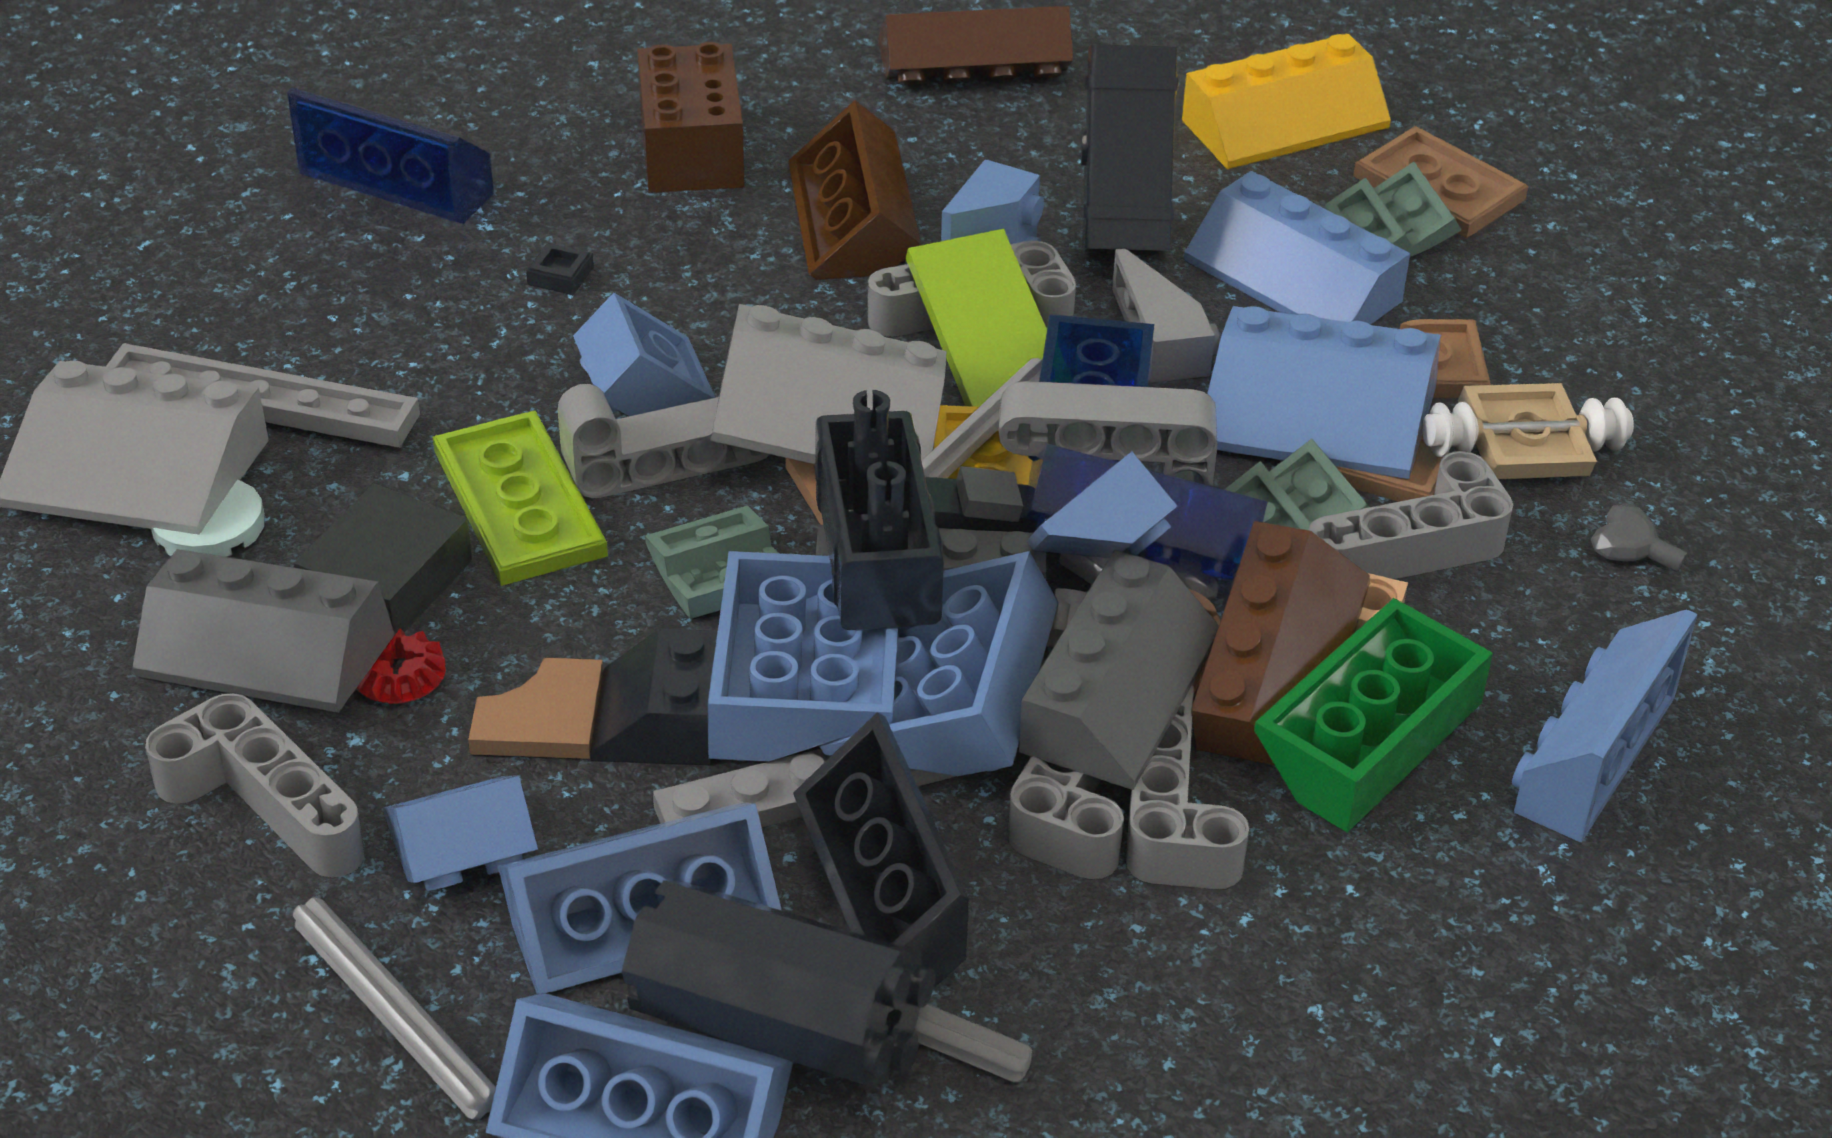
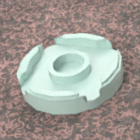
(235, 521)

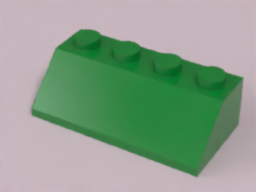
(1373, 712)

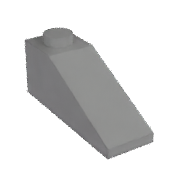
(1182, 332)

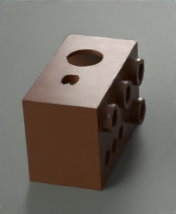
(690, 117)

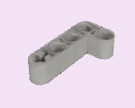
(898, 309)
(1112, 422)
(642, 449)
(1452, 528)
(240, 746)
(1063, 820)
(1179, 839)

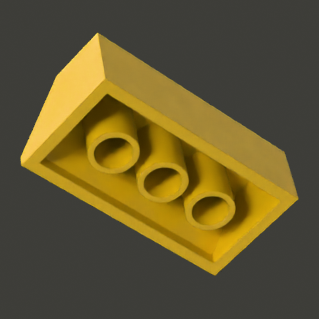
(1285, 101)

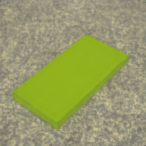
(979, 310)
(519, 497)

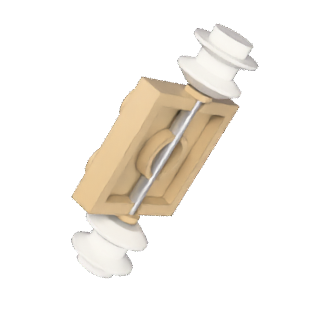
(1528, 429)

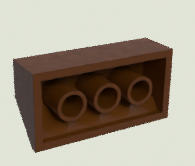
(976, 44)
(853, 198)
(1281, 620)

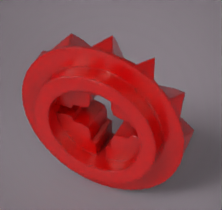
(418, 676)

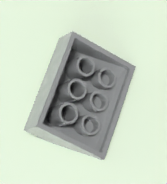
(796, 369)
(132, 447)

